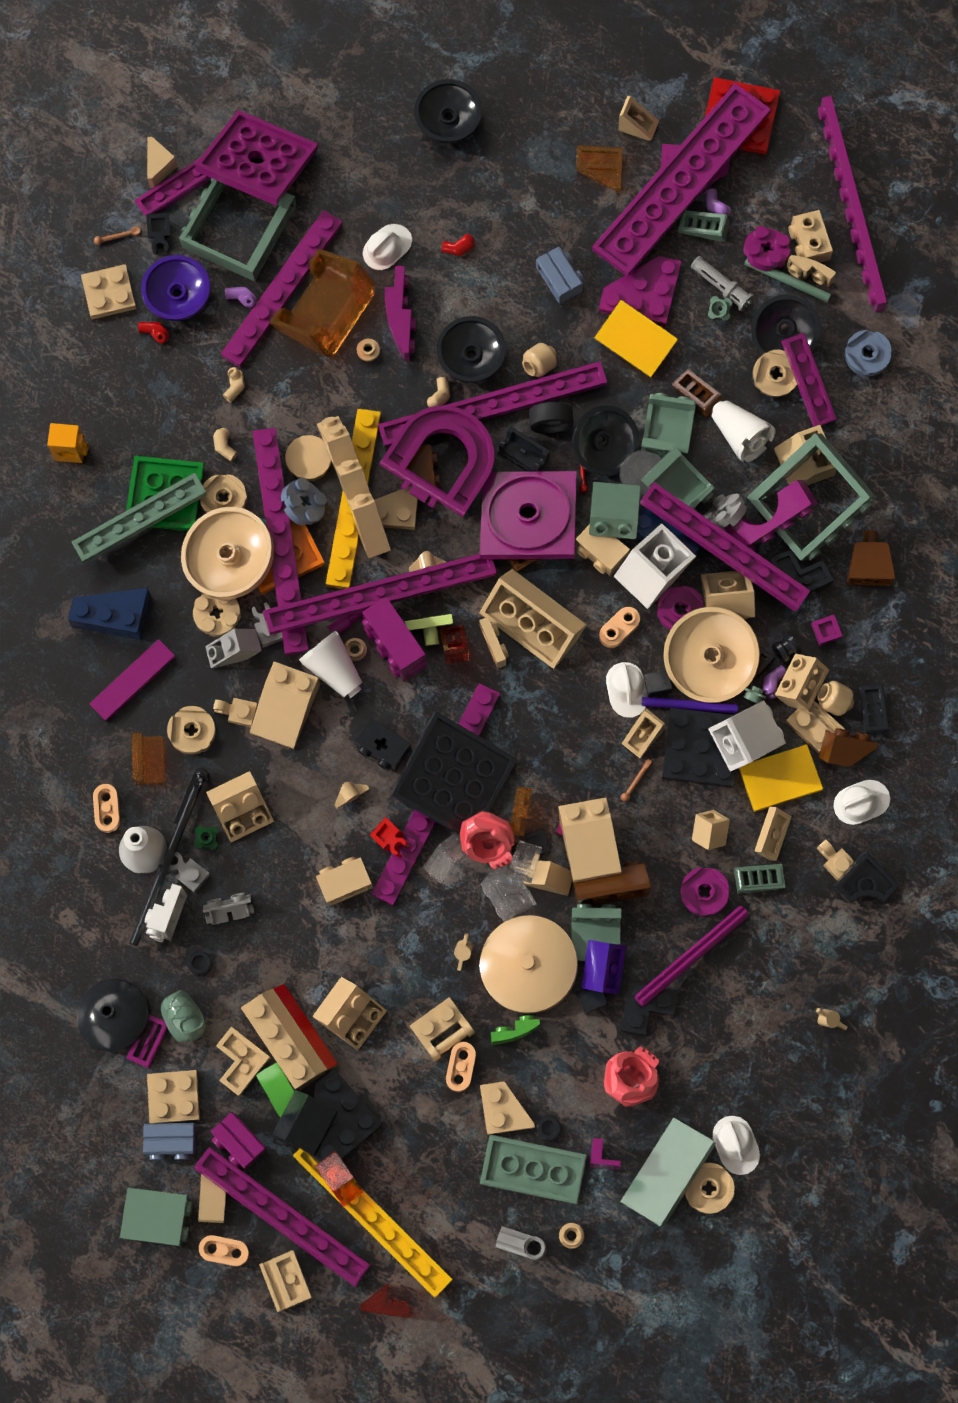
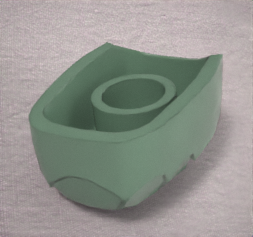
(183, 1017)

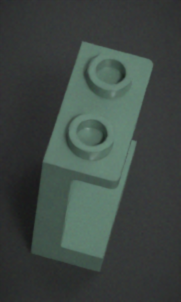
(668, 424)
(680, 479)
(614, 510)
(156, 1217)

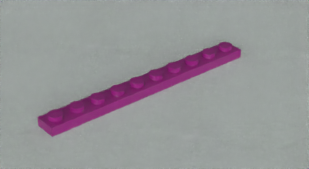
(854, 211)
(516, 397)
(279, 526)
(365, 595)
(419, 827)

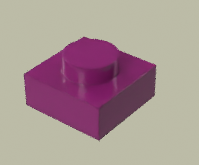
(826, 630)

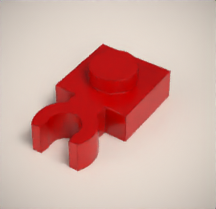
(389, 837)

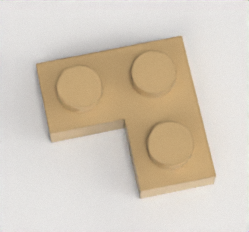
(247, 1059)

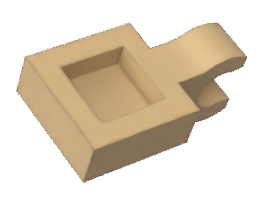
(240, 711)
(837, 862)

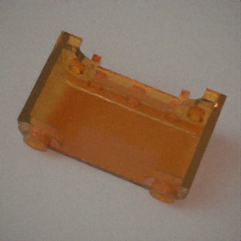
(328, 305)

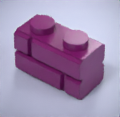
(238, 1140)

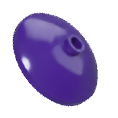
(175, 275)

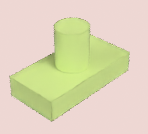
(429, 627)

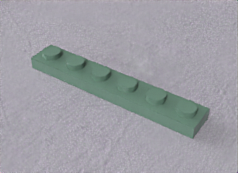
(139, 518)

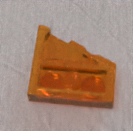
(601, 164)

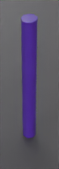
(689, 705)

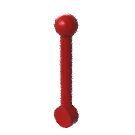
(583, 488)

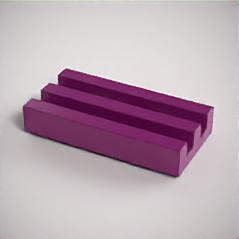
(156, 1046)

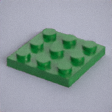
(157, 474)

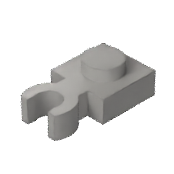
(262, 630)
(189, 873)

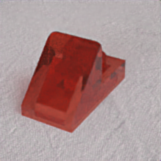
(378, 1304)

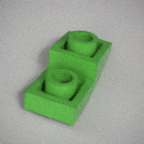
(523, 1027)
(276, 1087)

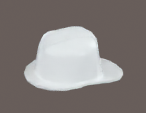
(387, 246)
(626, 689)
(861, 802)
(736, 1145)

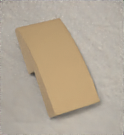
(803, 267)
(211, 1202)

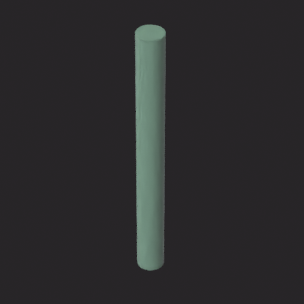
(794, 282)

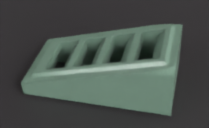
(703, 232)
(739, 879)

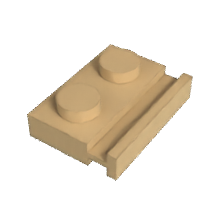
(812, 725)
(285, 1281)

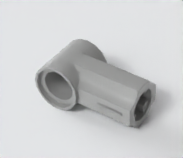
(518, 1243)

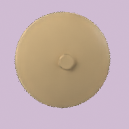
(227, 553)
(711, 654)
(528, 964)

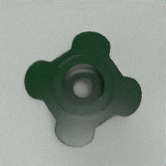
(211, 843)

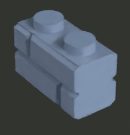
(560, 275)
(168, 1140)

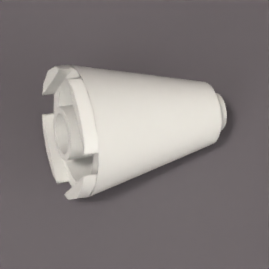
(742, 430)
(333, 665)
(142, 849)

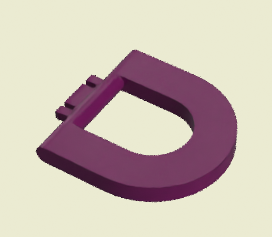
(443, 420)

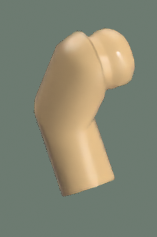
(236, 382)
(442, 395)
(221, 444)

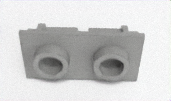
(237, 905)

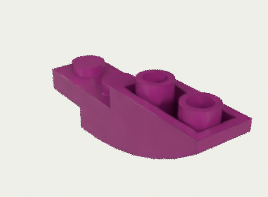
(398, 314)

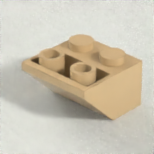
(815, 468)
(240, 806)
(349, 1013)

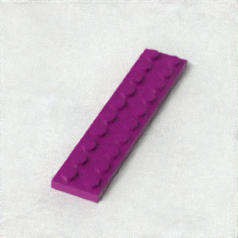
(681, 180)

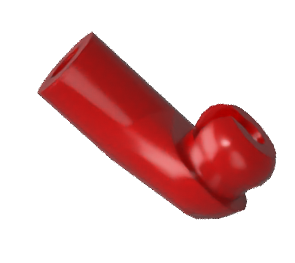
(460, 247)
(156, 329)

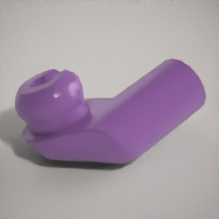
(714, 205)
(243, 294)
(770, 681)

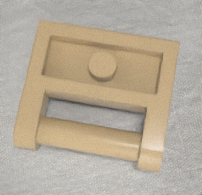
(436, 1023)

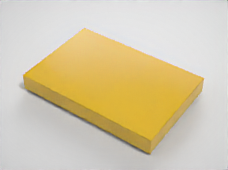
(636, 338)
(780, 778)

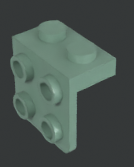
(594, 924)

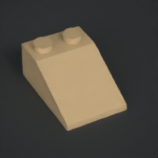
(284, 705)
(589, 840)

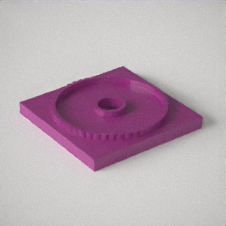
(249, 138)
(543, 536)

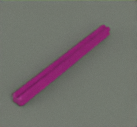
(691, 956)

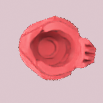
(487, 839)
(632, 1077)

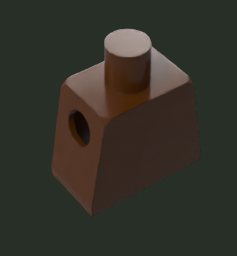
(871, 562)

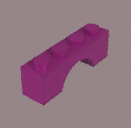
(792, 502)

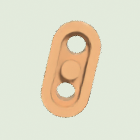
(620, 627)
(106, 809)
(460, 1067)
(224, 1250)

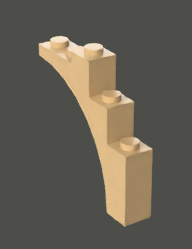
(354, 486)

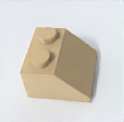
(729, 591)

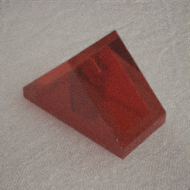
(454, 644)
(339, 1178)

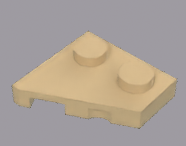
(398, 509)
(503, 1110)

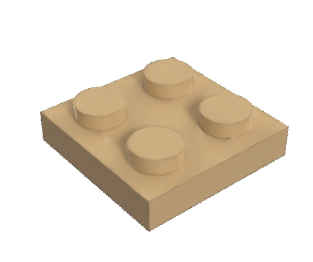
(108, 291)
(173, 1097)

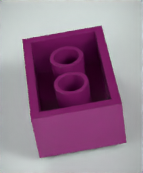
(393, 640)

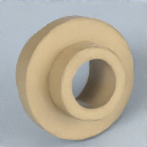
(368, 356)
(356, 642)
(579, 1235)

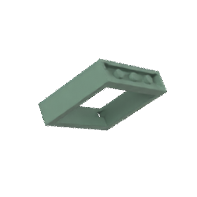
(264, 247)
(844, 521)

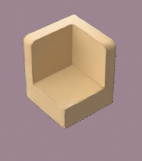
(710, 829)

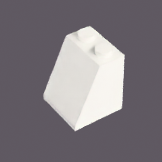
(654, 565)
(747, 735)

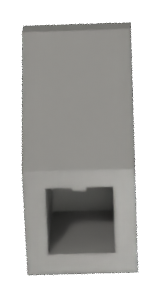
(233, 647)

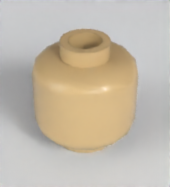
(539, 360)
(835, 698)

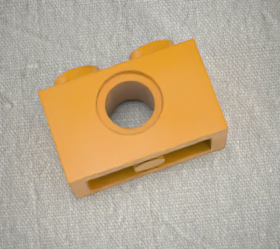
(67, 443)

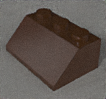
(629, 885)

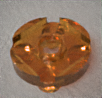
(520, 810)

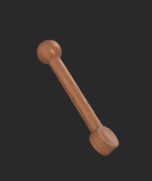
(135, 231)
(626, 796)

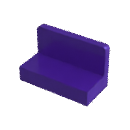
(603, 967)

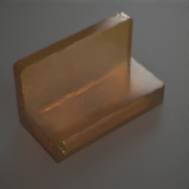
(147, 759)

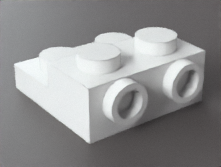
(163, 919)

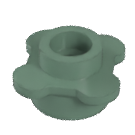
(714, 311)
(754, 694)

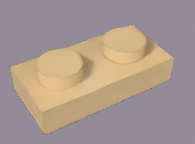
(490, 634)
(772, 833)

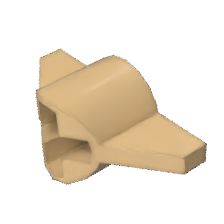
(425, 560)
(349, 793)
(463, 950)
(829, 1019)

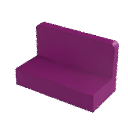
(596, 1157)

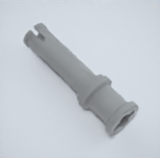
(730, 289)

